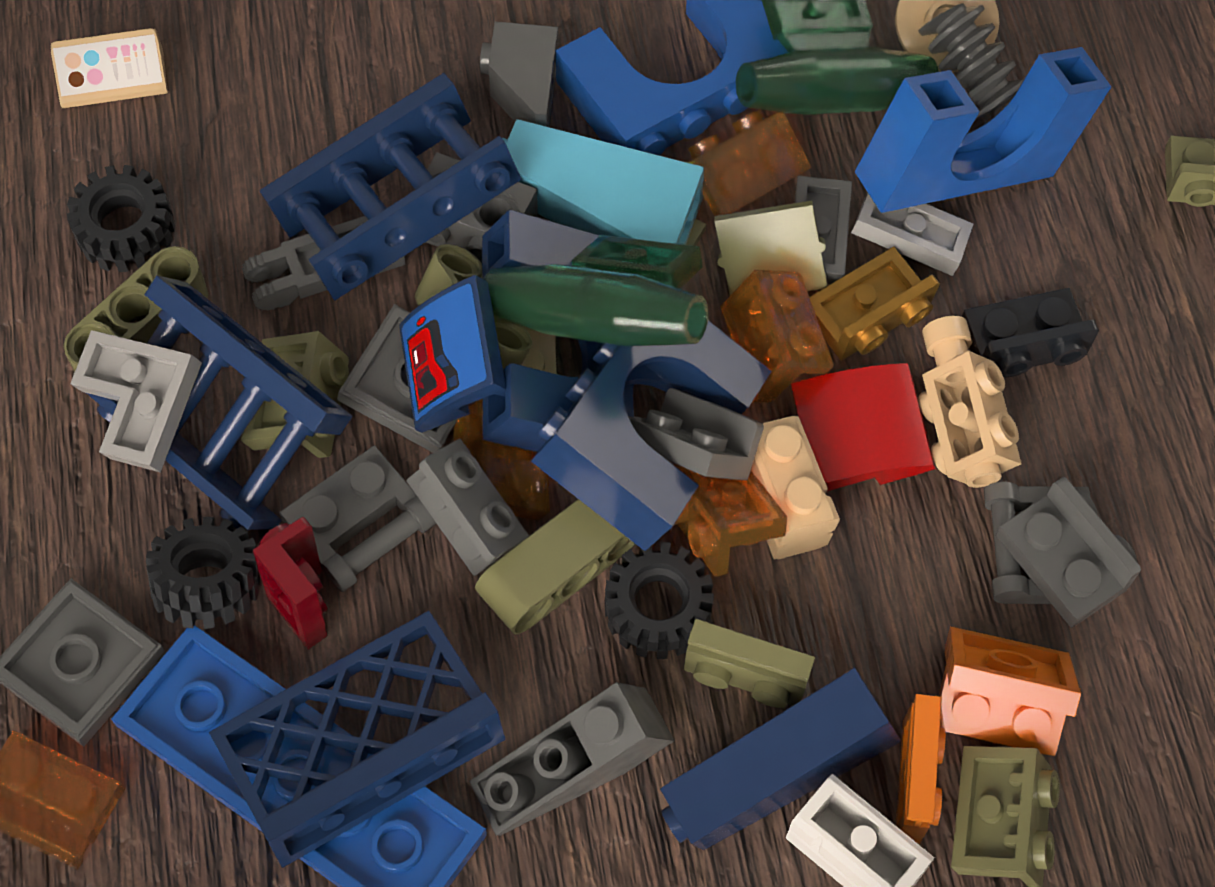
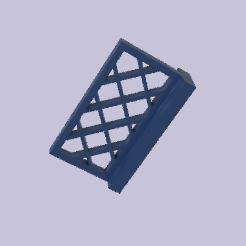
(372, 782)

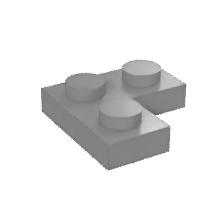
(917, 233)
(150, 393)

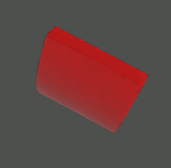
(864, 424)

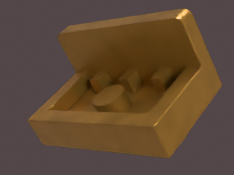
(871, 302)

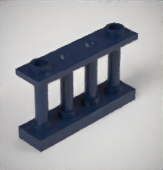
(373, 152)
(265, 379)

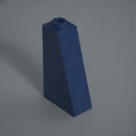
(778, 762)

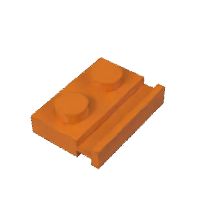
(921, 752)

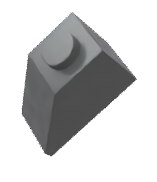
(522, 70)

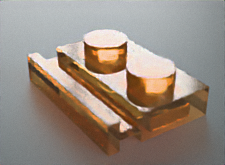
(52, 799)

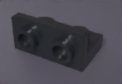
(1031, 332)

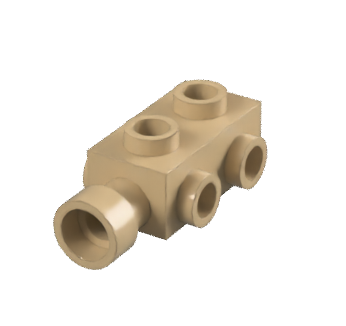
(966, 407)

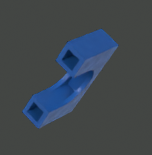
(653, 114)
(923, 143)

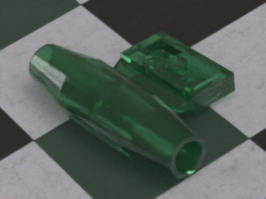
(826, 62)
(611, 294)

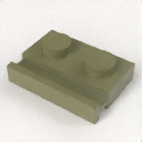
(731, 658)

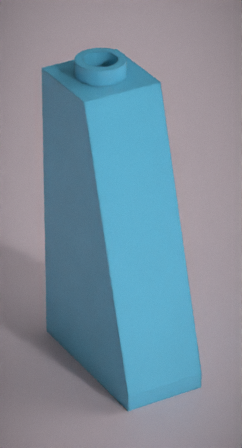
(606, 185)

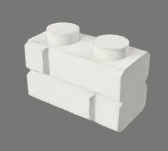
(856, 840)

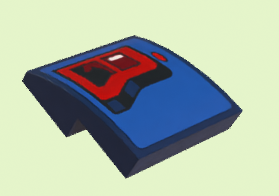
(451, 353)

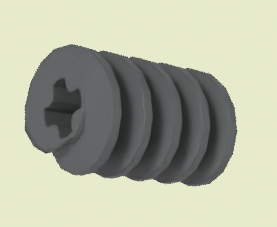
(972, 56)

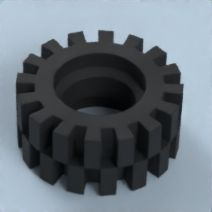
(111, 194)
(650, 567)
(205, 596)

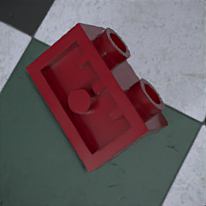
(289, 573)

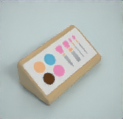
(109, 67)

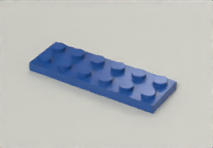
(206, 685)

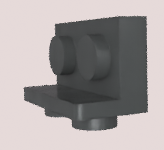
(701, 435)
(466, 506)
(1070, 552)

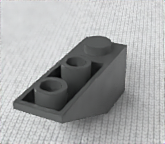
(572, 757)

